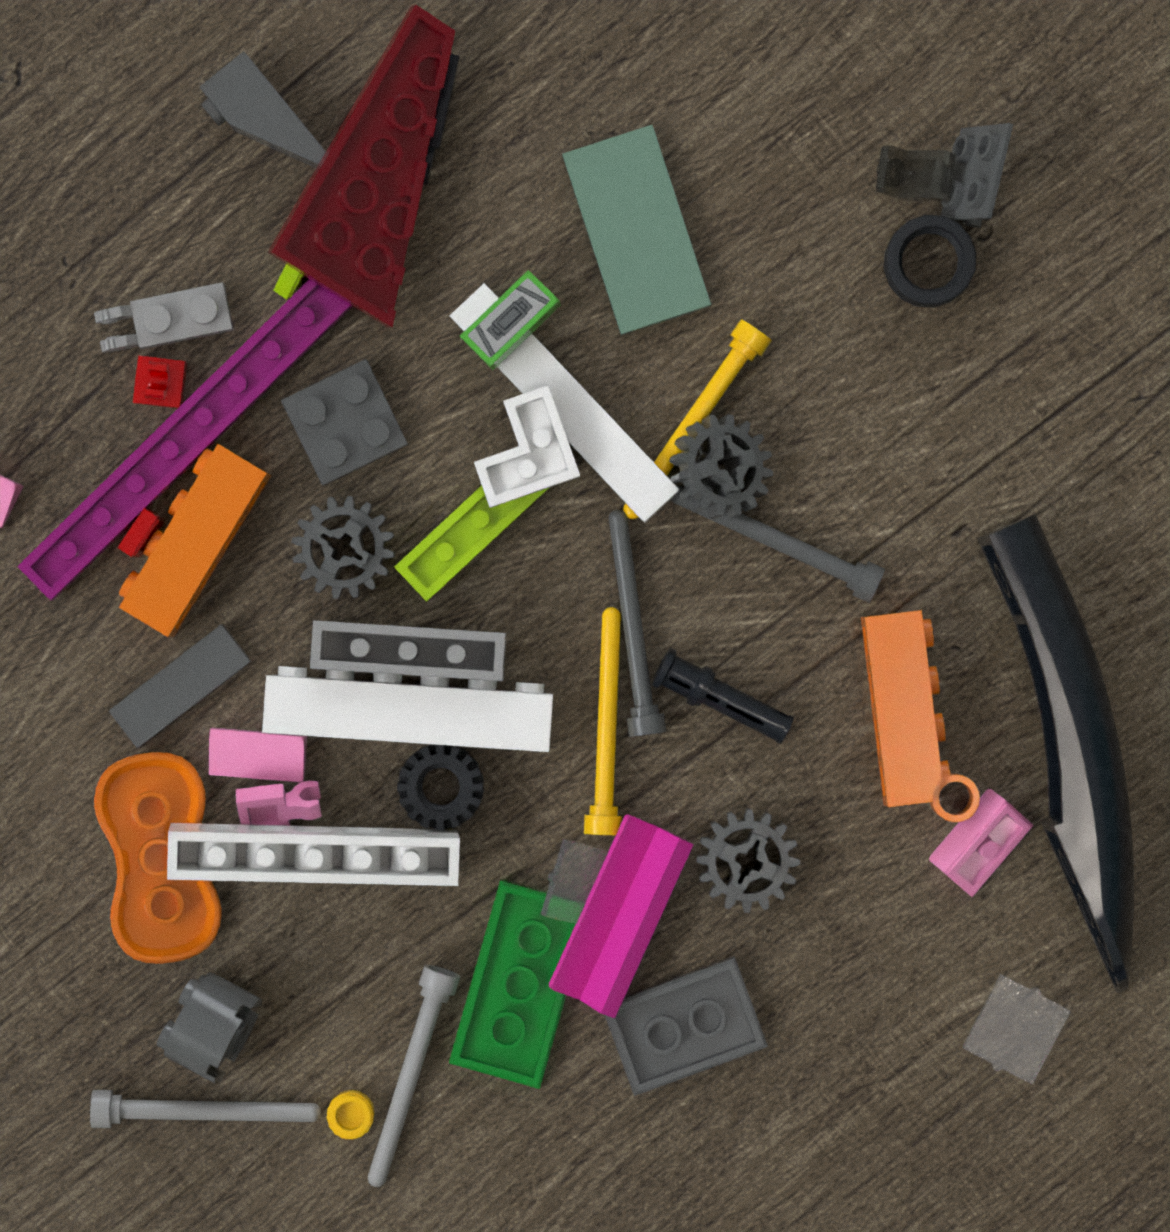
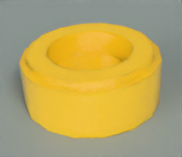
(350, 1114)

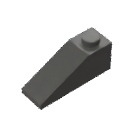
(257, 111)

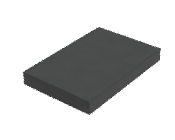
(685, 1026)

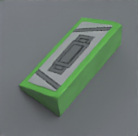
(510, 320)

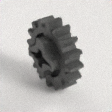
(724, 446)
(331, 566)
(767, 869)

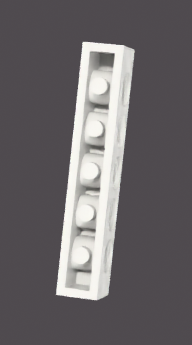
(313, 854)

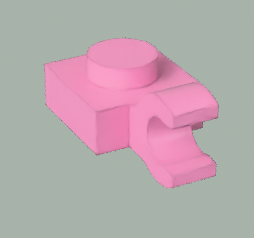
(274, 807)

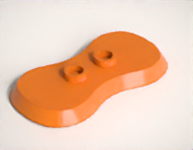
(134, 806)

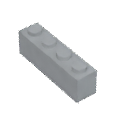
(408, 650)

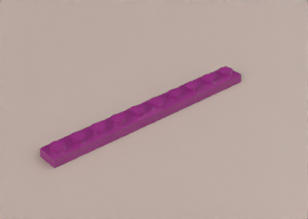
(183, 438)

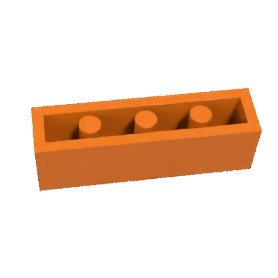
(193, 541)

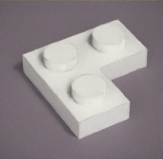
(542, 453)

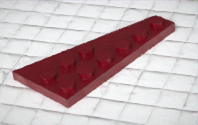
(367, 189)

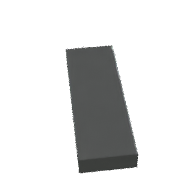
(180, 686)

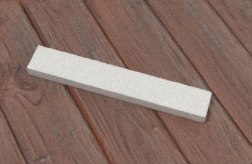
(585, 422)

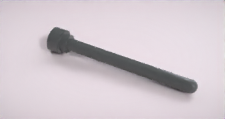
(859, 577)
(645, 716)

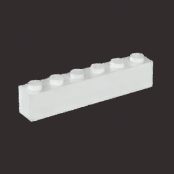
(408, 712)

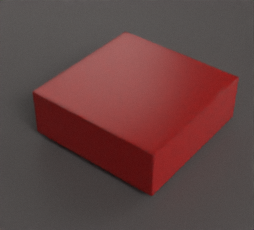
(140, 533)

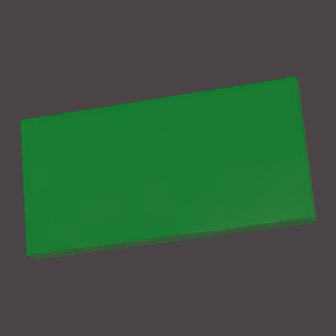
(509, 1004)

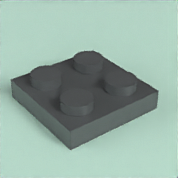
(344, 422)

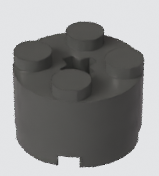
(210, 1026)

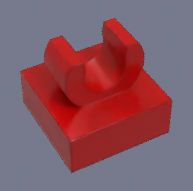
(160, 382)

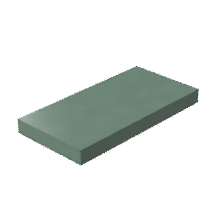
(636, 230)

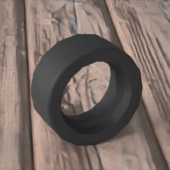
(930, 225)

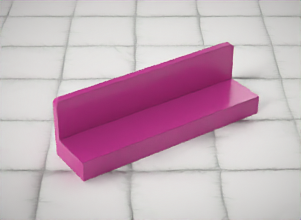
(620, 915)

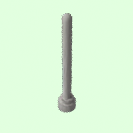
(436, 988)
(111, 1109)

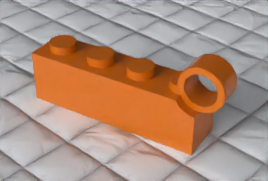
(904, 713)

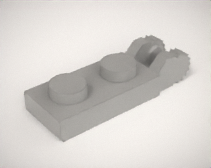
(170, 318)

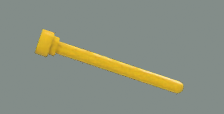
(745, 345)
(603, 816)

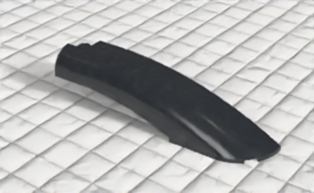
(1081, 743)

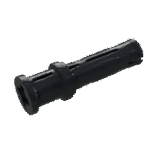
(701, 687)

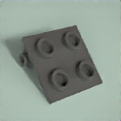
(977, 173)

